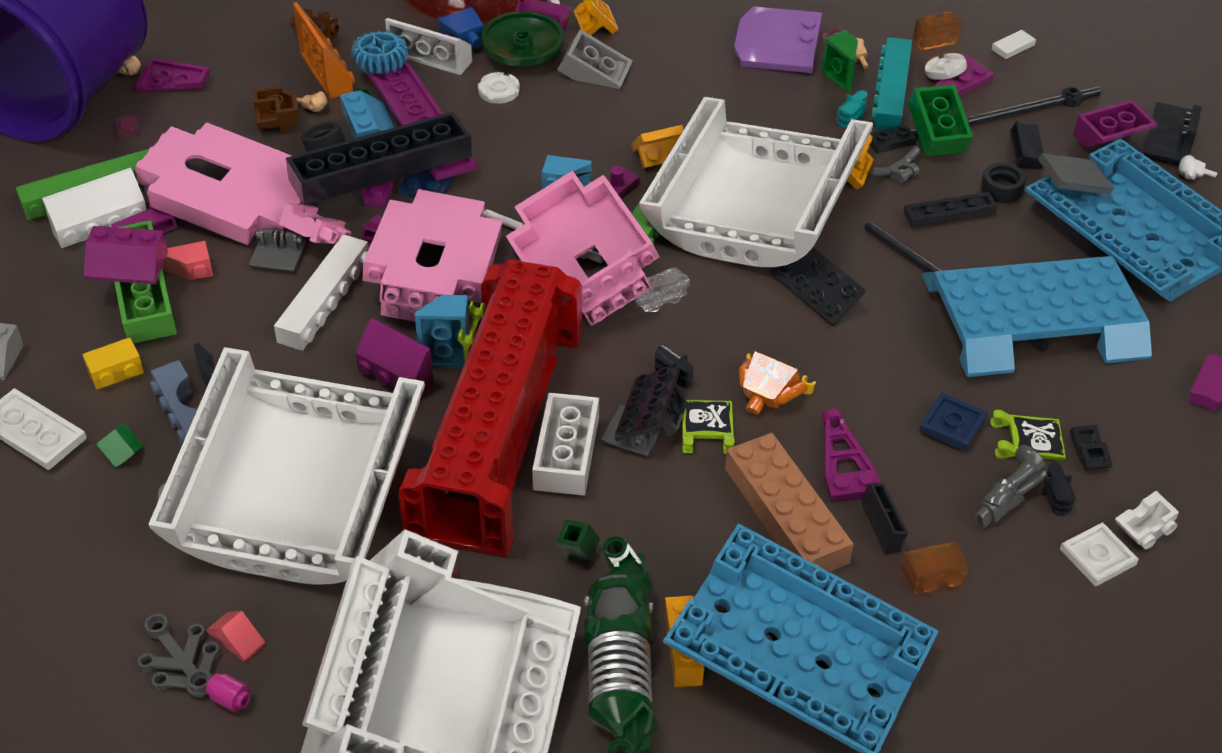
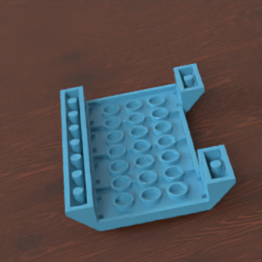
(1039, 302)

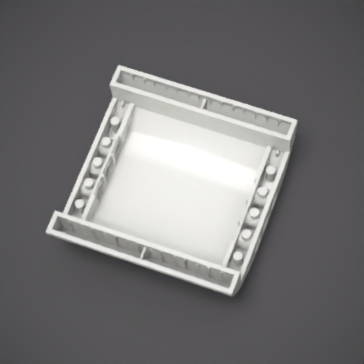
(749, 188)
(284, 472)

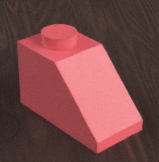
(189, 261)

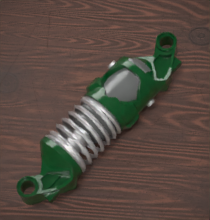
(620, 645)

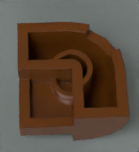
(275, 108)

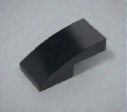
(205, 363)
(1090, 448)

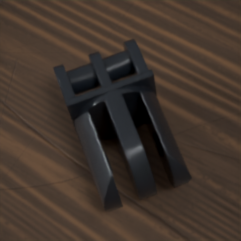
(668, 358)
(1058, 489)

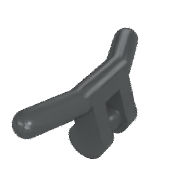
(902, 169)

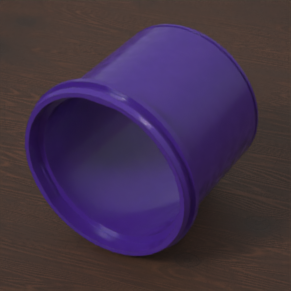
(59, 58)

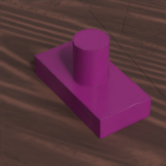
(622, 180)

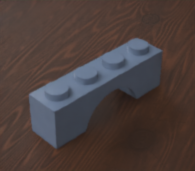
(173, 387)

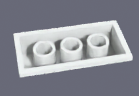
(432, 47)
(93, 204)

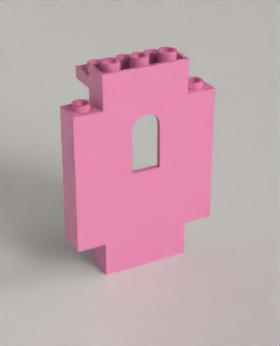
(236, 207)
(573, 219)
(437, 220)

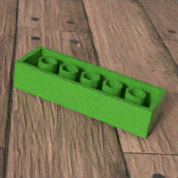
(145, 307)

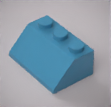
(364, 114)
(439, 327)

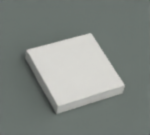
(1099, 554)

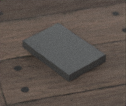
(1075, 174)

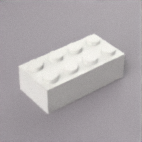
(566, 444)

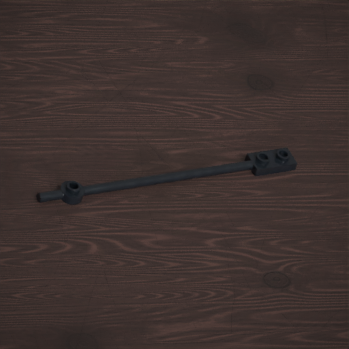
(903, 136)

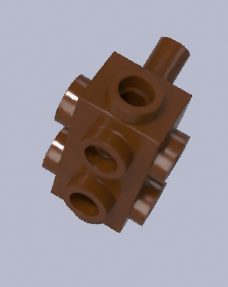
(321, 19)

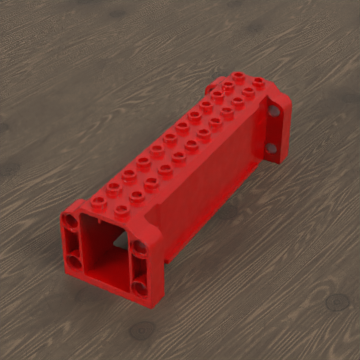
(494, 409)

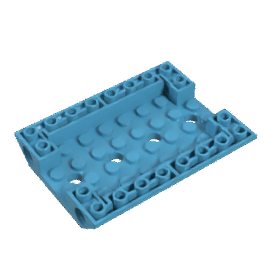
(1147, 207)
(814, 620)

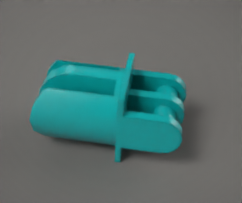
(852, 109)

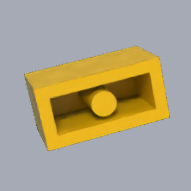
(113, 363)

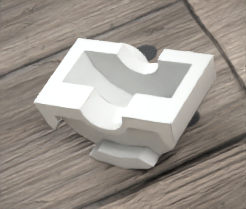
(1149, 520)

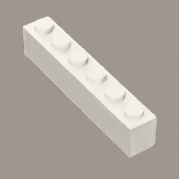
(321, 293)

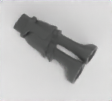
(1008, 492)

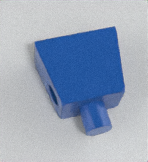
(464, 26)

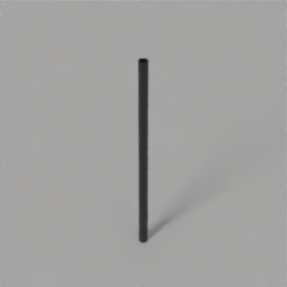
(924, 264)

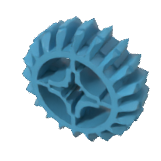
(379, 52)

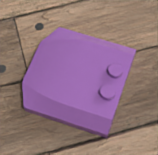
(778, 39)

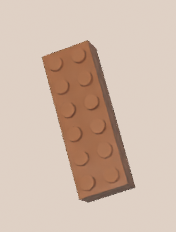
(787, 503)

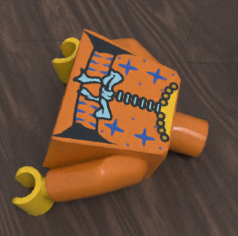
(770, 382)

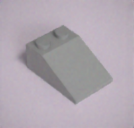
(594, 62)

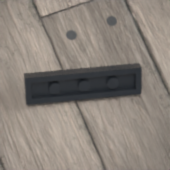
(950, 209)

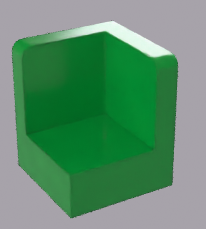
(120, 445)

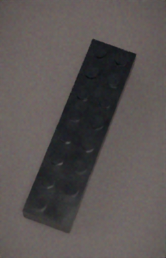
(378, 157)

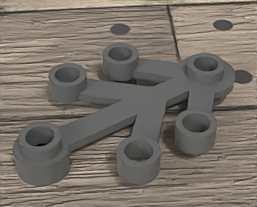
(180, 660)

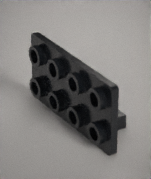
(1174, 132)
(820, 285)
(653, 404)

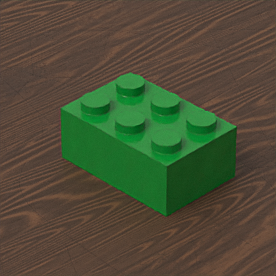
(940, 120)

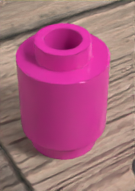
(228, 692)

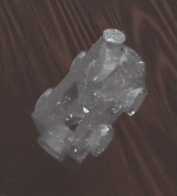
(666, 287)

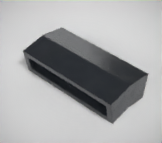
(1027, 145)
(884, 518)

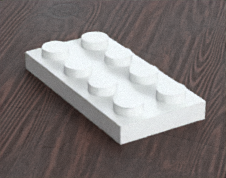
(36, 430)

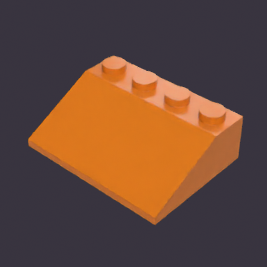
(321, 57)

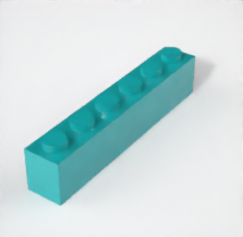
(891, 84)

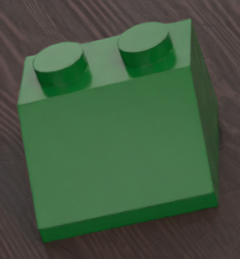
(840, 59)

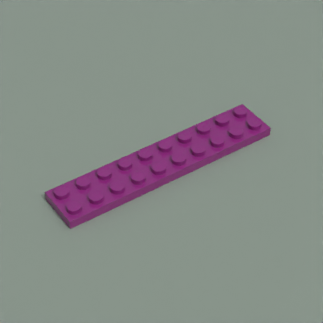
(411, 103)

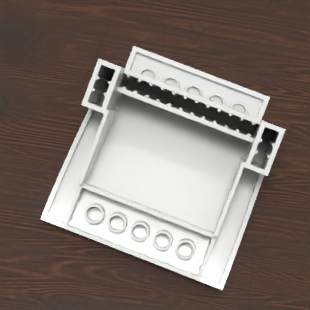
(437, 660)

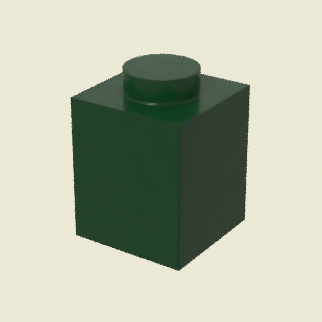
(578, 540)

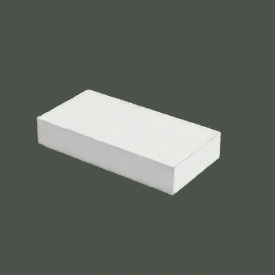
(1013, 44)

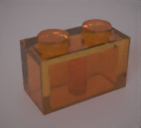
(937, 30)
(935, 567)

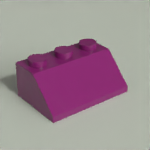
(1112, 123)
(124, 254)
(391, 355)

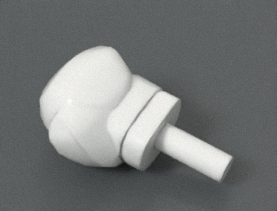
(1192, 168)

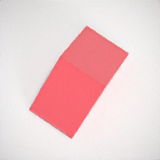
(237, 635)

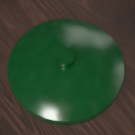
(522, 38)

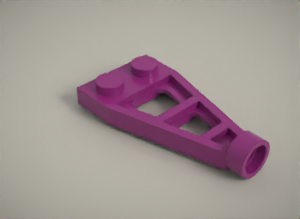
(851, 484)

